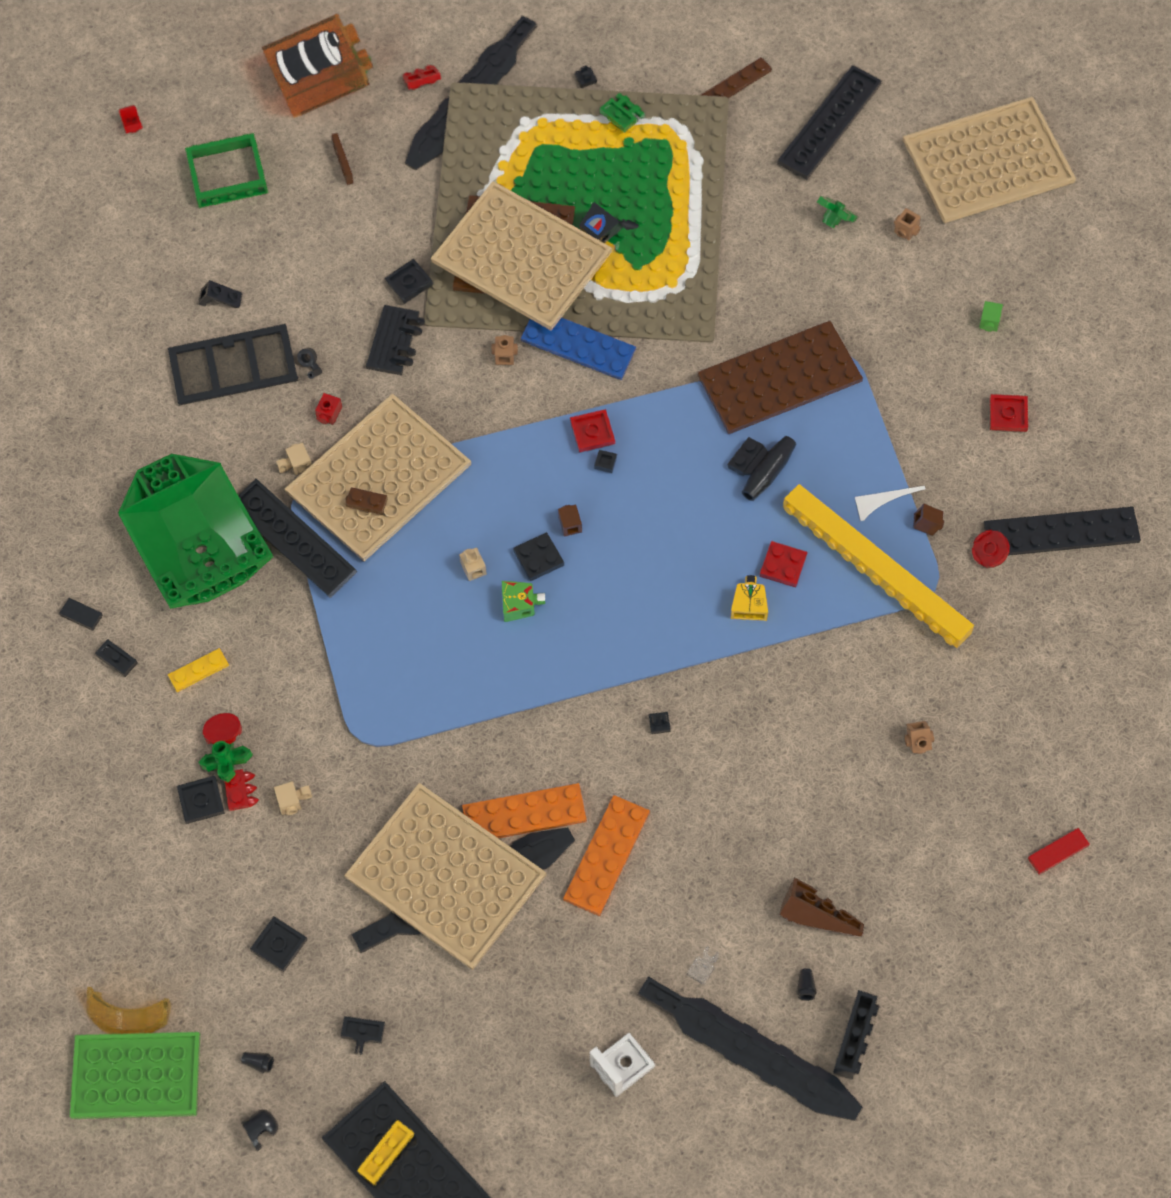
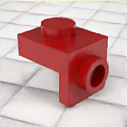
(130, 119)

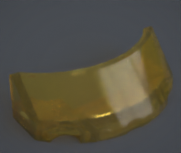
(126, 1021)

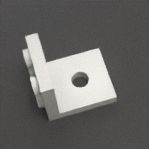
(610, 1069)

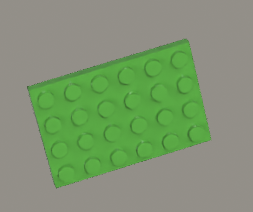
(135, 1075)

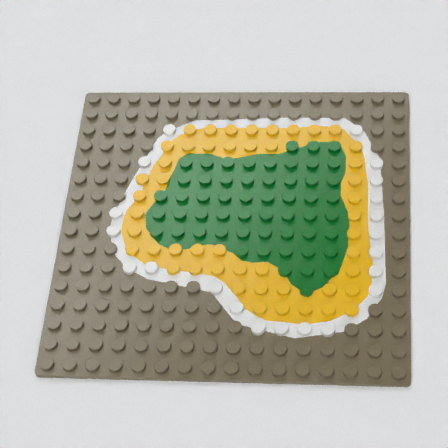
(565, 152)

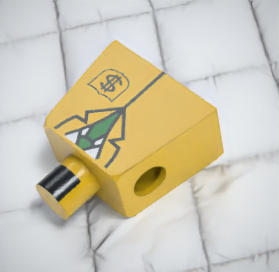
(750, 601)

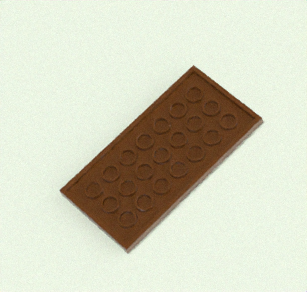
(779, 377)

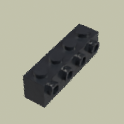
(855, 1034)

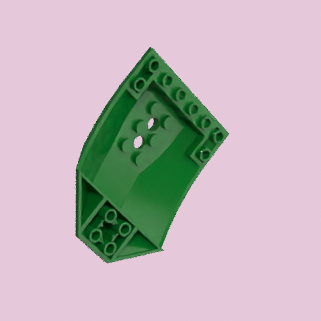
(185, 506)

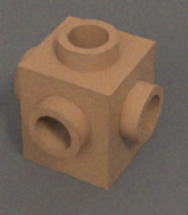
(907, 224)
(504, 350)
(919, 737)

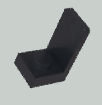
(220, 293)

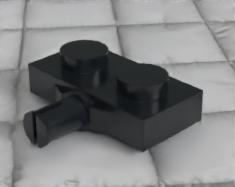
(362, 1031)

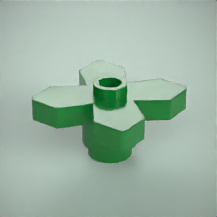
(835, 212)
(224, 758)

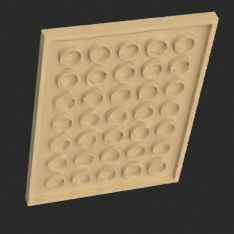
(988, 159)
(521, 255)
(383, 454)
(445, 876)

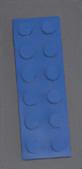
(581, 346)

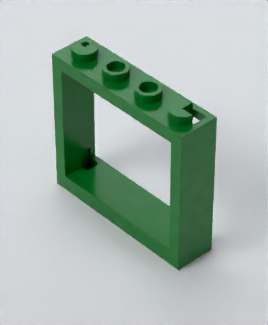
(232, 192)

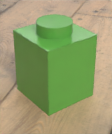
(991, 316)

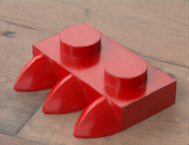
(421, 77)
(238, 790)

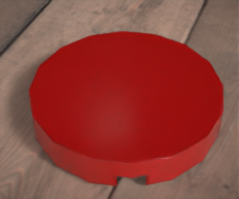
(990, 548)
(222, 728)

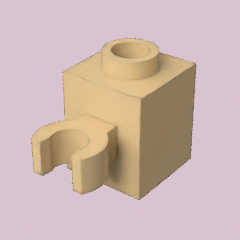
(296, 459)
(472, 564)
(289, 797)

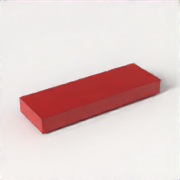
(1058, 851)

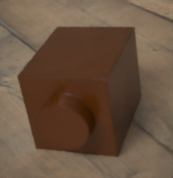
(928, 519)
(569, 520)

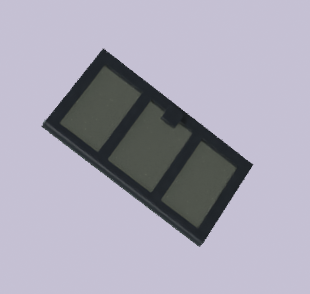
(232, 364)

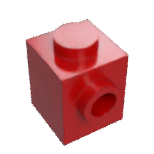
(328, 409)

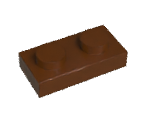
(366, 501)

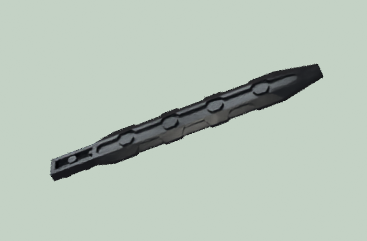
(489, 69)
(538, 847)
(753, 1051)

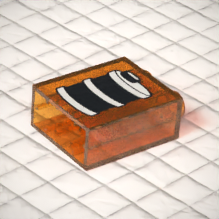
(318, 64)

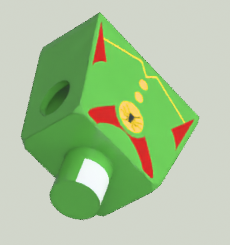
(519, 600)

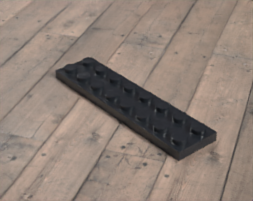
(829, 122)
(1068, 530)
(296, 539)

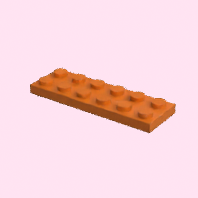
(529, 811)
(606, 855)

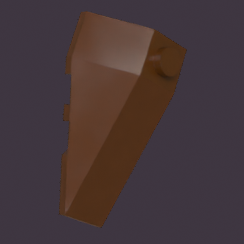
(808, 909)

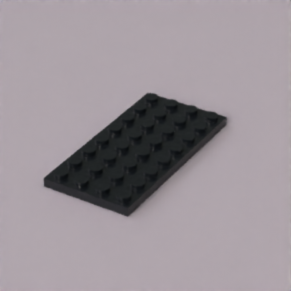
(419, 1170)

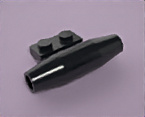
(761, 464)

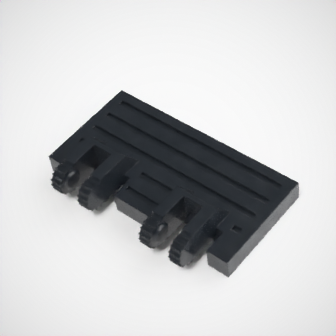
(393, 341)

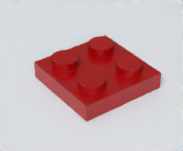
(1008, 413)
(592, 430)
(783, 564)

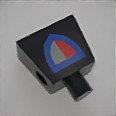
(600, 223)

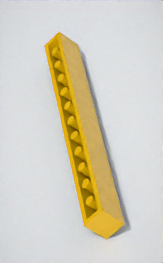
(878, 566)

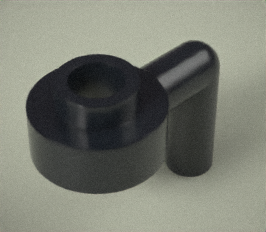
(306, 362)

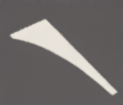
(868, 503)

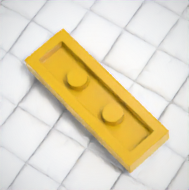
(198, 670)
(385, 1152)

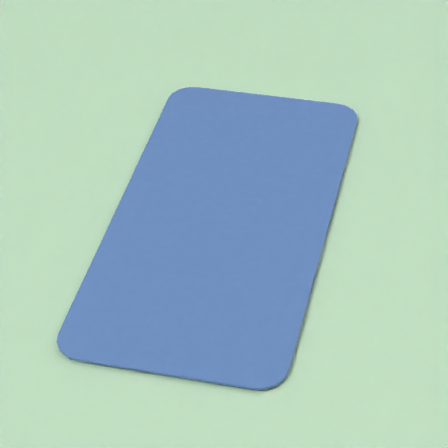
(639, 586)

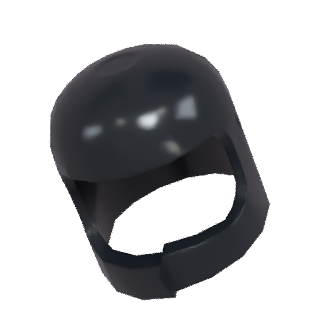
(259, 1123)

